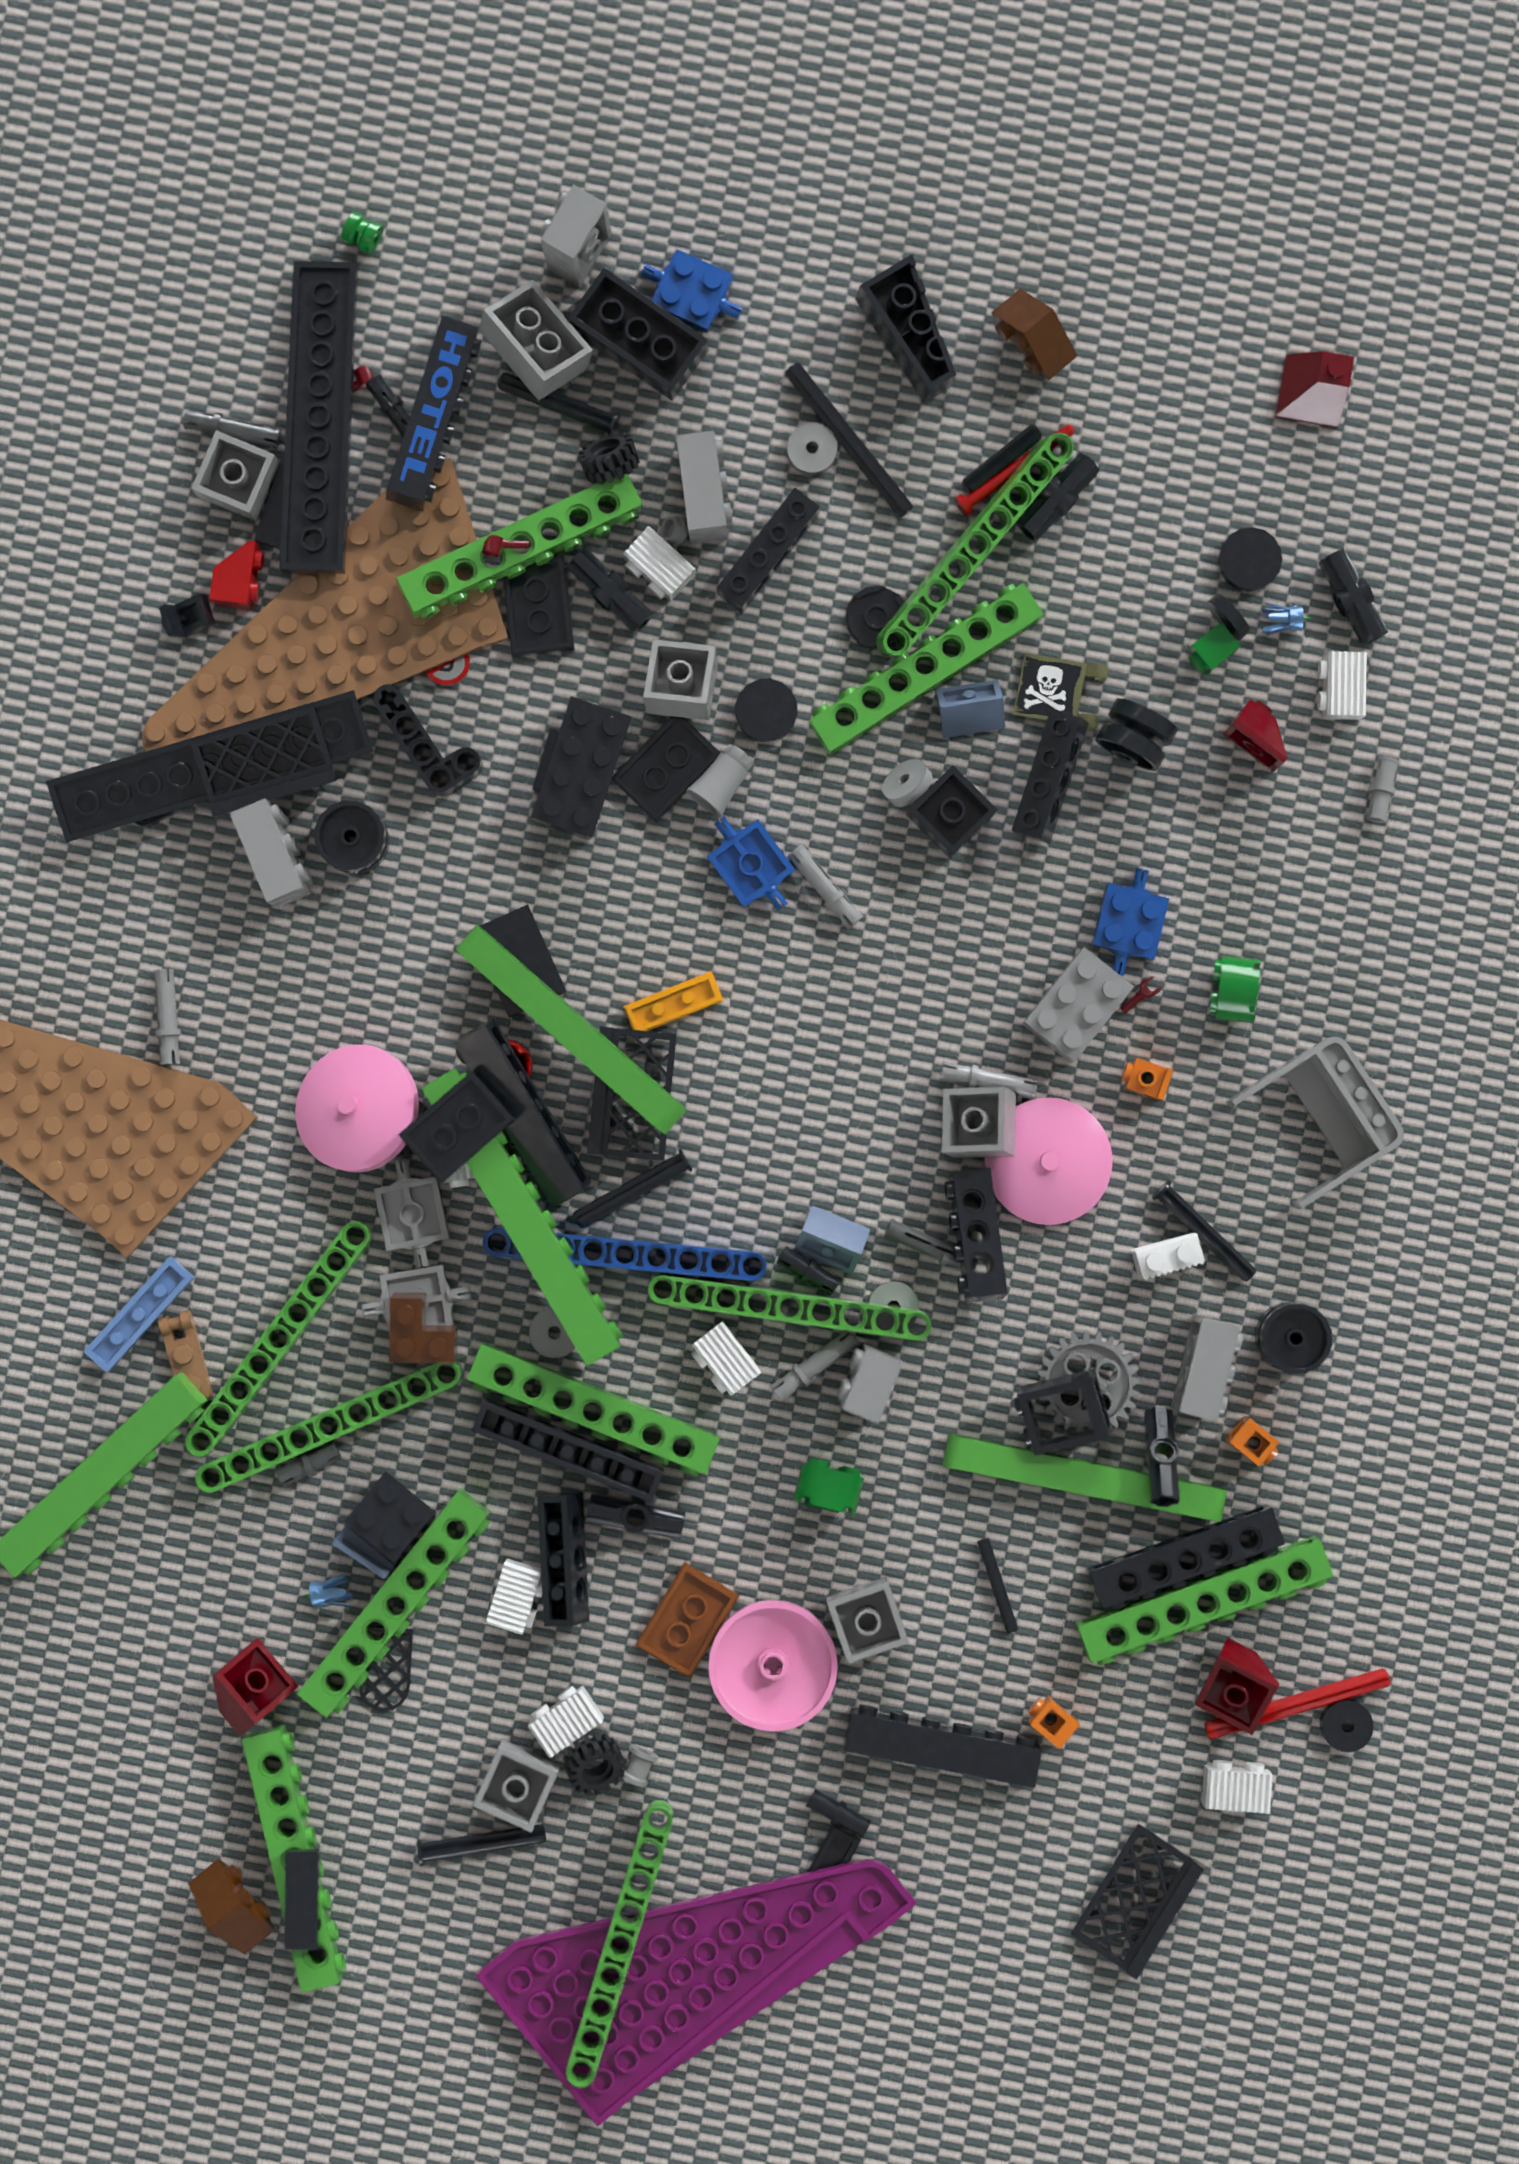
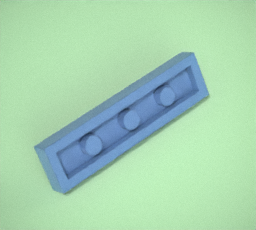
(139, 1314)

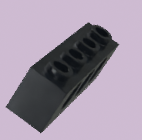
(768, 550)
(1050, 776)
(978, 1186)
(563, 1559)

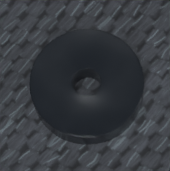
(1227, 614)
(1357, 1735)

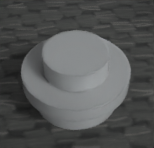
(674, 530)

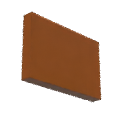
(687, 1620)

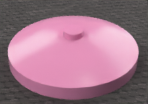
(356, 1108)
(1057, 1164)
(773, 1665)

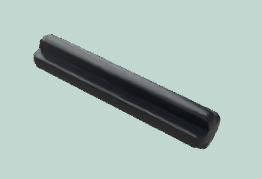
(1002, 458)

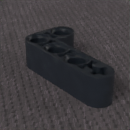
(420, 738)

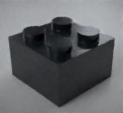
(951, 812)
(389, 1518)

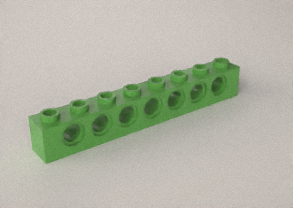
(584, 503)
(1024, 615)
(484, 1377)
(1314, 1575)
(318, 1689)
(310, 1970)

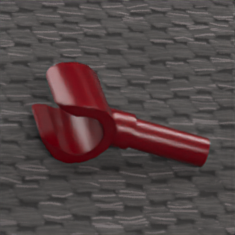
(362, 375)
(494, 543)
(1143, 992)

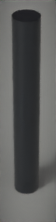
(997, 1585)

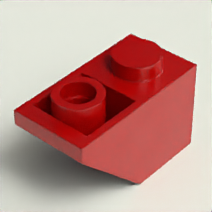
(236, 578)

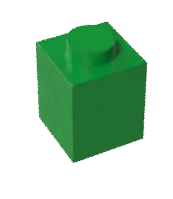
(1213, 649)

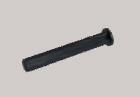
(561, 404)
(632, 1189)
(1205, 1231)
(479, 1843)

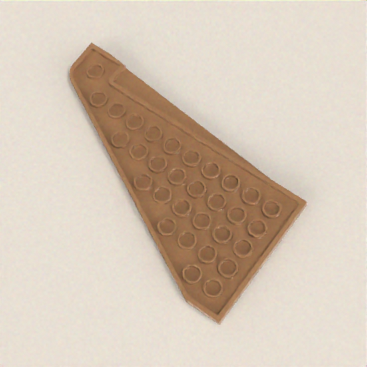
(342, 629)
(110, 1130)

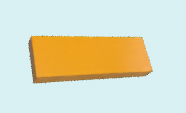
(673, 1003)

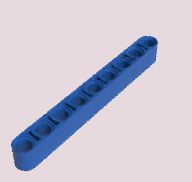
(641, 1250)

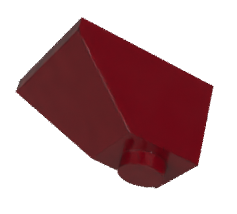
(1314, 387)
(1258, 734)
(251, 1686)
(1238, 1687)

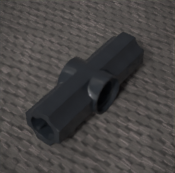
(1058, 497)
(610, 590)
(1353, 597)
(1161, 1473)
(614, 1511)

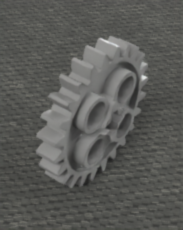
(1117, 1388)

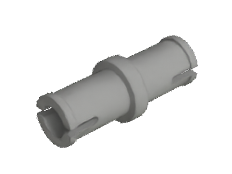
(1382, 789)

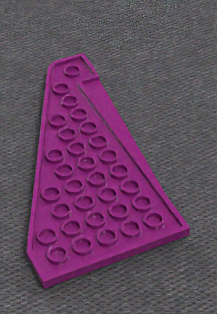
(691, 1974)

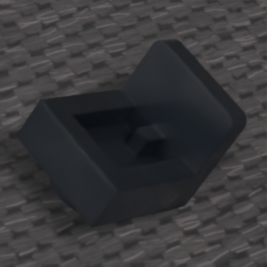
(187, 616)

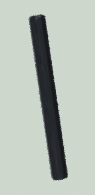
(849, 440)

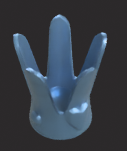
(1291, 618)
(323, 1596)

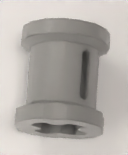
(639, 1766)

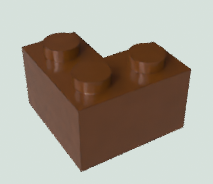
(1035, 332)
(414, 1340)
(230, 1908)

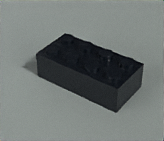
(638, 334)
(580, 768)

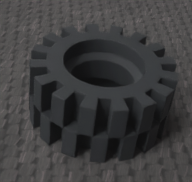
(609, 458)
(599, 1776)

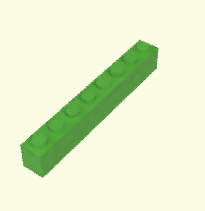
(99, 1474)

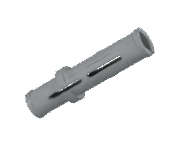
(824, 885)
(166, 1017)
(978, 1078)
(814, 1365)

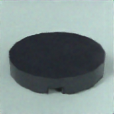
(1250, 559)
(866, 628)
(766, 710)

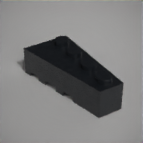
(908, 327)

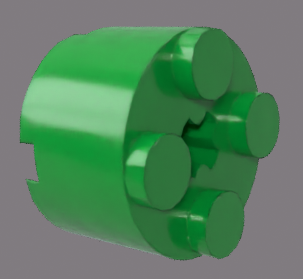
(1236, 990)
(828, 1487)

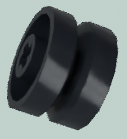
(1136, 734)
(360, 820)
(1274, 1333)

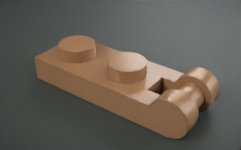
(186, 1353)

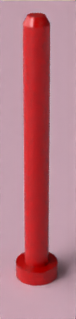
(966, 503)

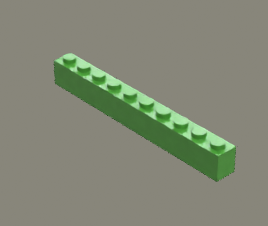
(537, 1242)

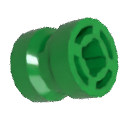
(362, 232)

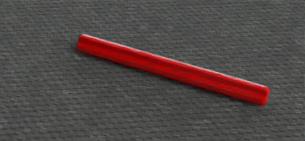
(1308, 1701)

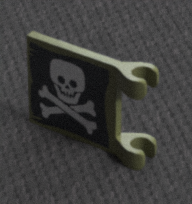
(1055, 685)

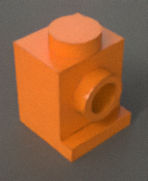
(1156, 1088)
(1266, 1447)
(1060, 1729)

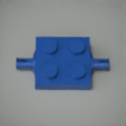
(692, 290)
(750, 863)
(1130, 921)

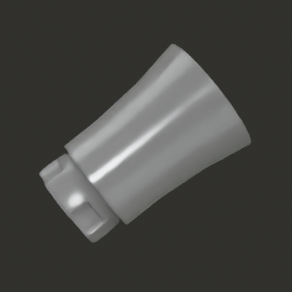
(721, 780)

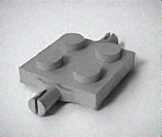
(411, 1213)
(423, 1280)

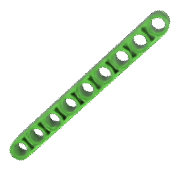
(988, 538)
(571, 1029)
(774, 1312)
(267, 1348)
(314, 1429)
(1077, 1476)
(619, 1958)

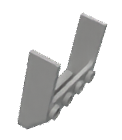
(1342, 1106)

